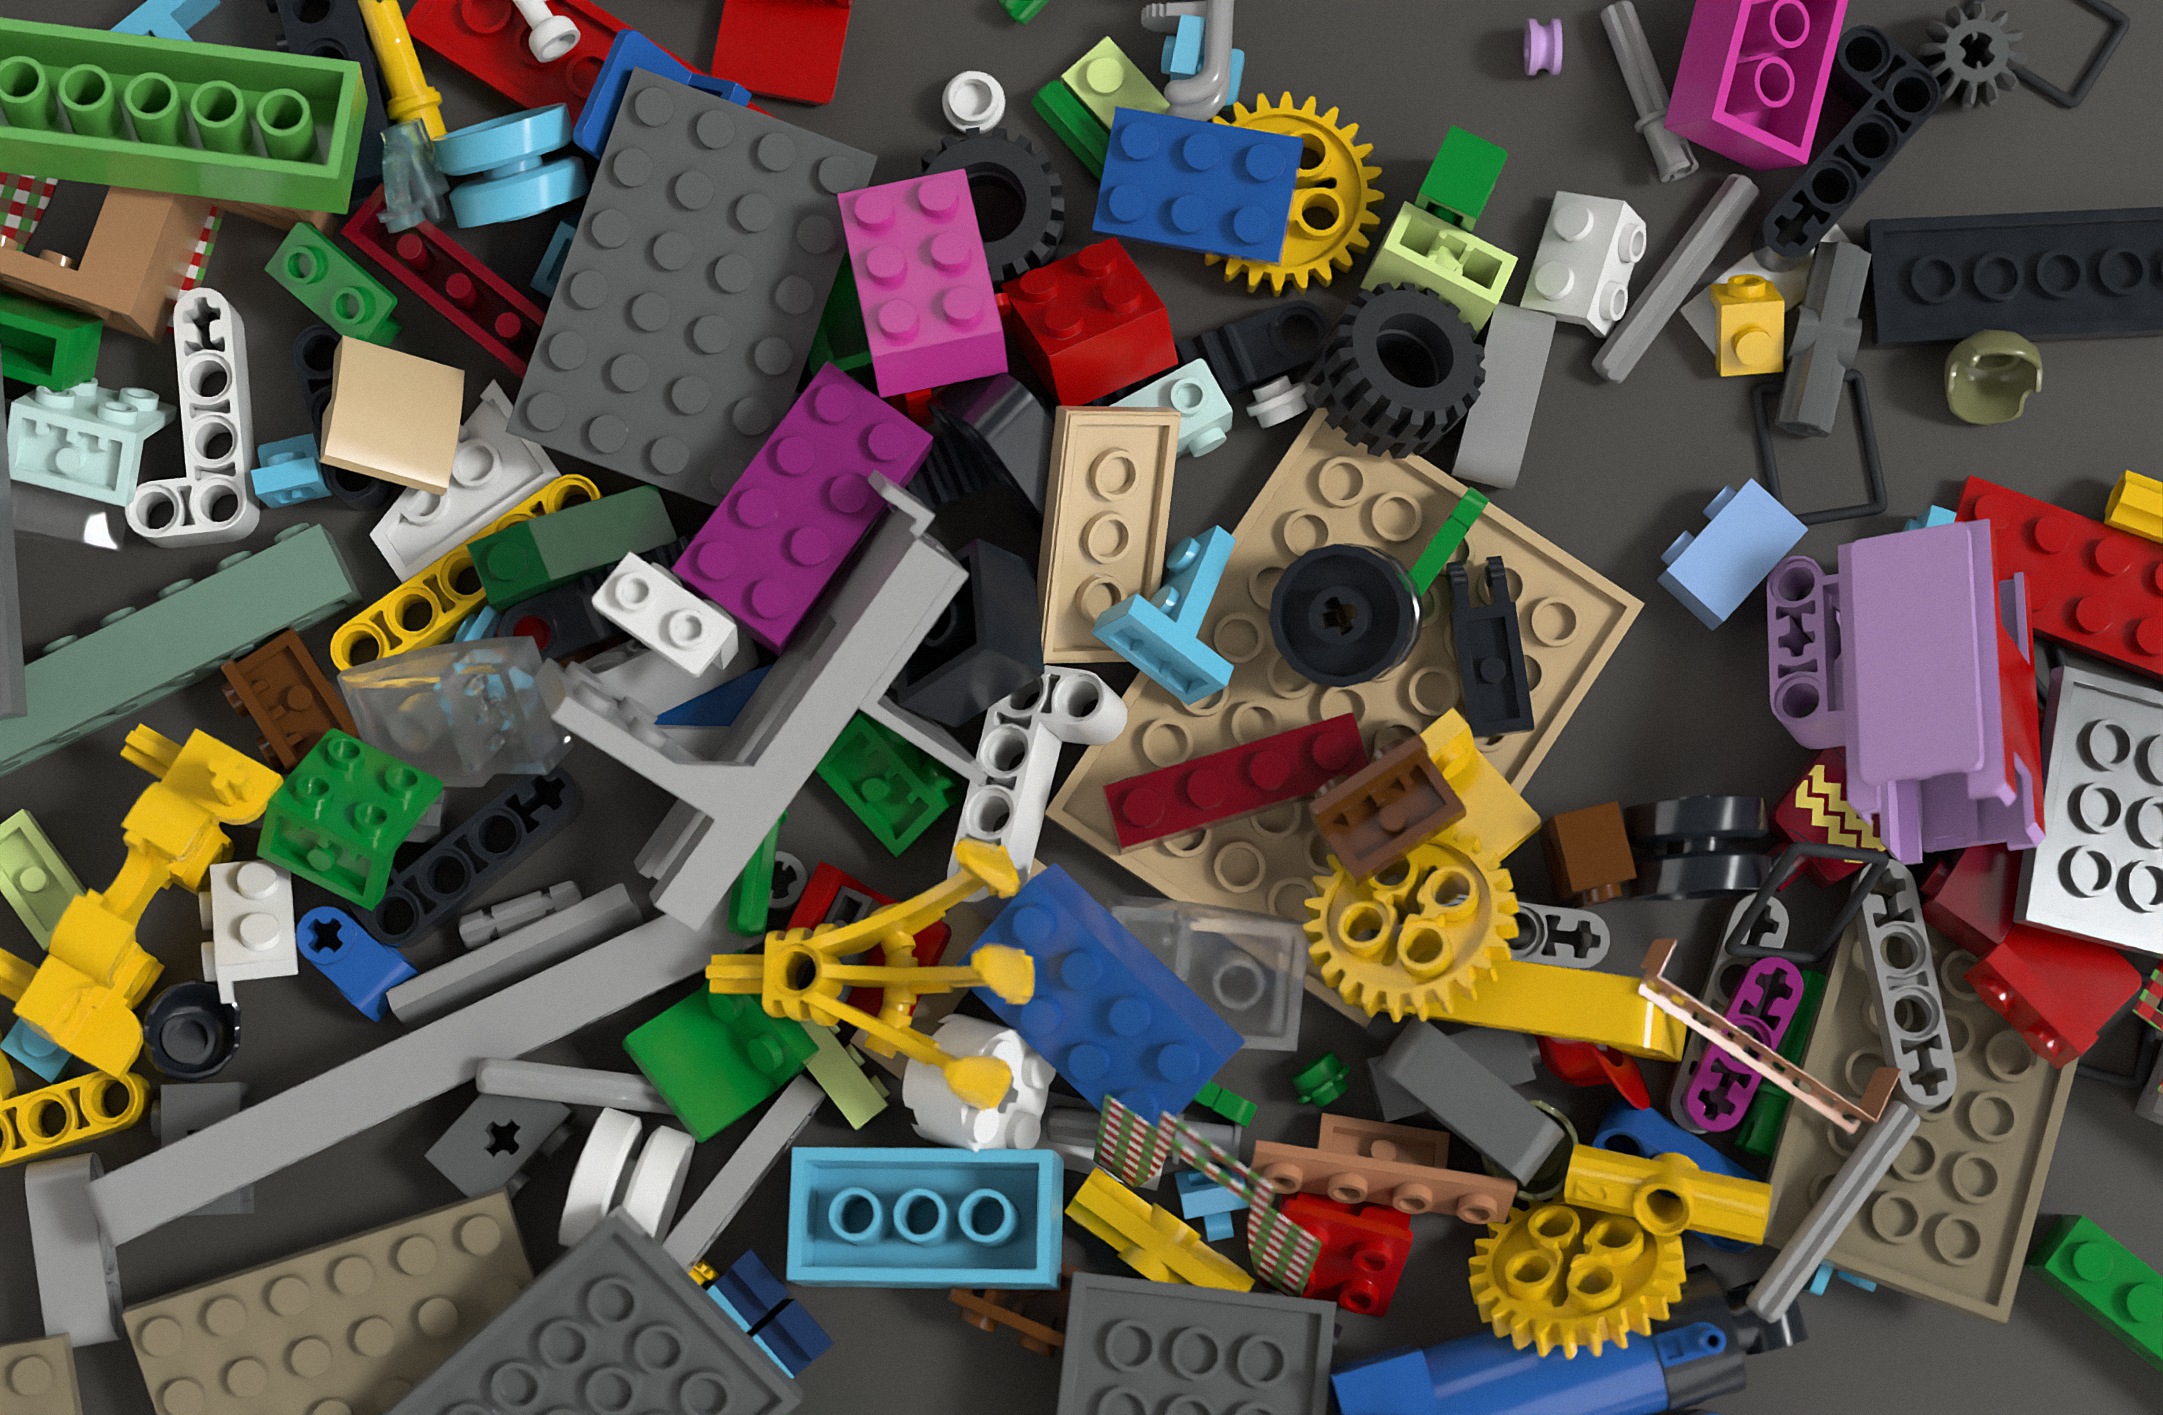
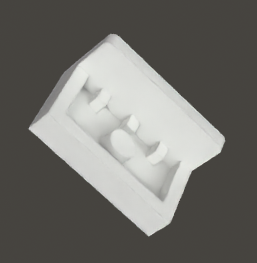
(1586, 261)
(666, 617)
(250, 924)

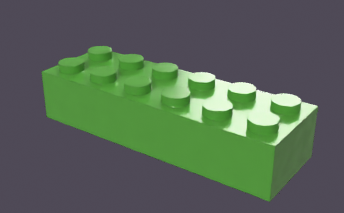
(179, 116)

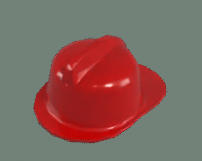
(1594, 1064)

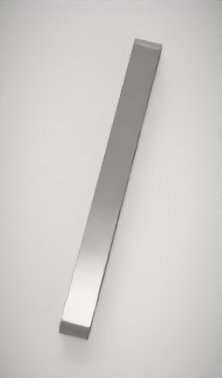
(406, 1072)

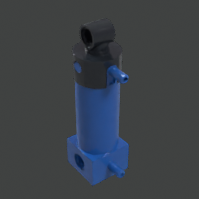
(1673, 1368)

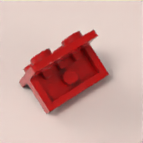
(1359, 1250)

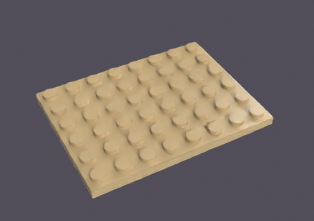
(1316, 499)

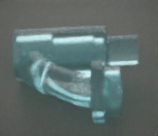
(411, 177)

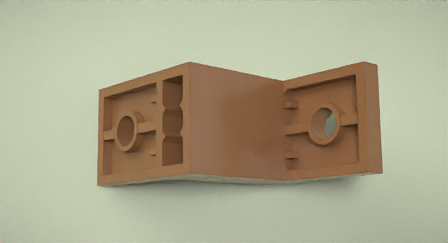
(135, 257)

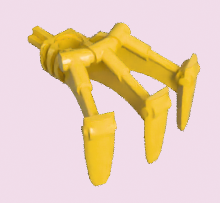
(1008, 971)

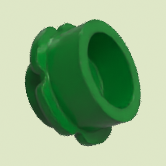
(1321, 1080)

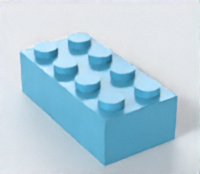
(926, 1218)

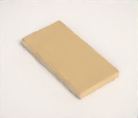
(1102, 521)

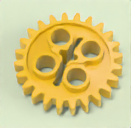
(1305, 248)
(1463, 933)
(1573, 1276)

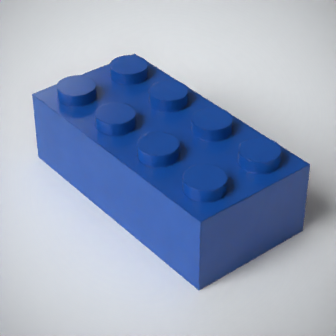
(1105, 1003)

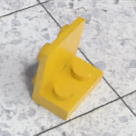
(1491, 803)

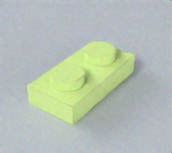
(1110, 80)
(35, 876)

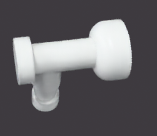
(551, 34)

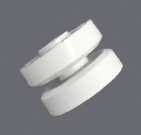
(613, 1176)

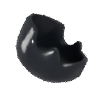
(190, 1031)

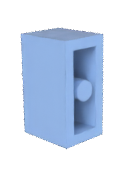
(1731, 554)

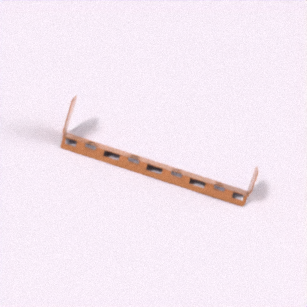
(1873, 1097)

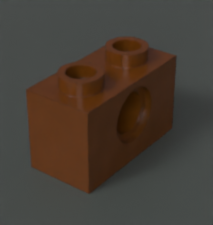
(1587, 854)

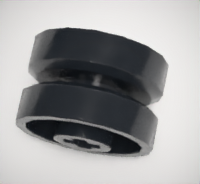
(1308, 620)
(1697, 844)

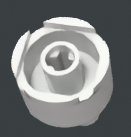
(962, 1126)

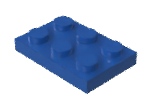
(1198, 186)

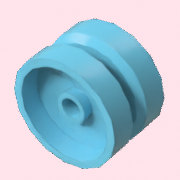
(514, 176)

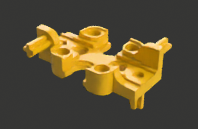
(173, 835)

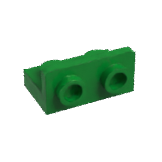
(335, 286)
(889, 782)

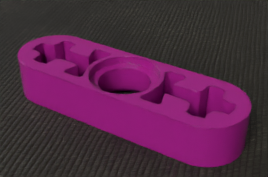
(1749, 994)

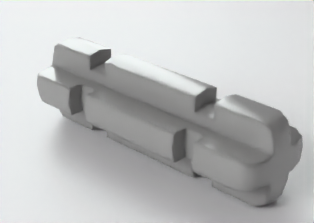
(507, 917)

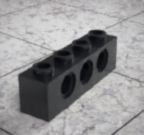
(342, 37)

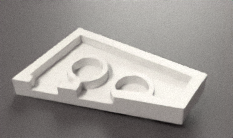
(486, 481)

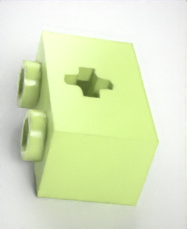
(1443, 259)

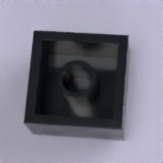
(981, 641)

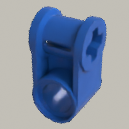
(362, 965)

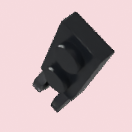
(1489, 655)

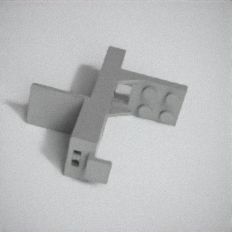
(746, 774)

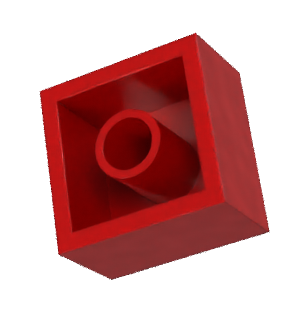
(1090, 324)

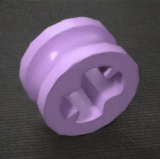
(1542, 47)

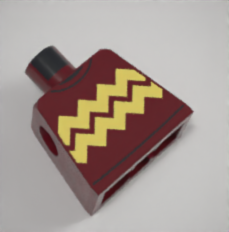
(1818, 812)

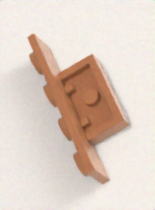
(1383, 1166)

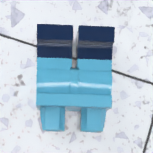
(751, 1293)

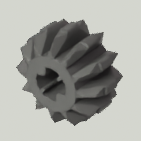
(1995, 58)

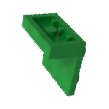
(345, 816)
(719, 1057)

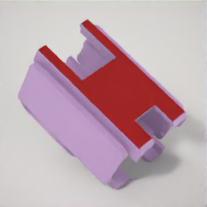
(1923, 681)

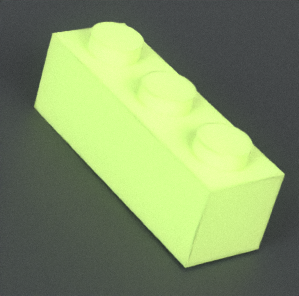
(842, 1078)

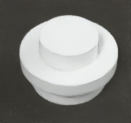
(973, 101)
(1277, 401)

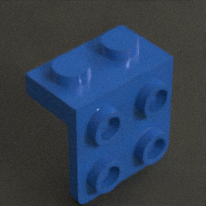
(605, 99)

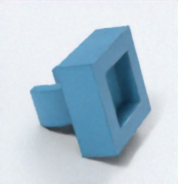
(1207, 1198)

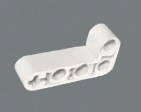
(202, 420)
(1027, 787)

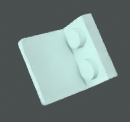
(84, 438)

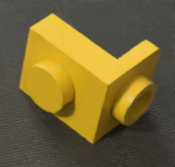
(1748, 326)

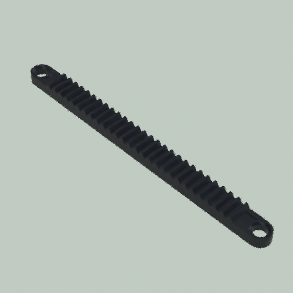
(1237, 355)

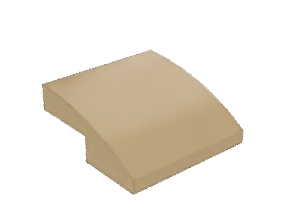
(392, 416)

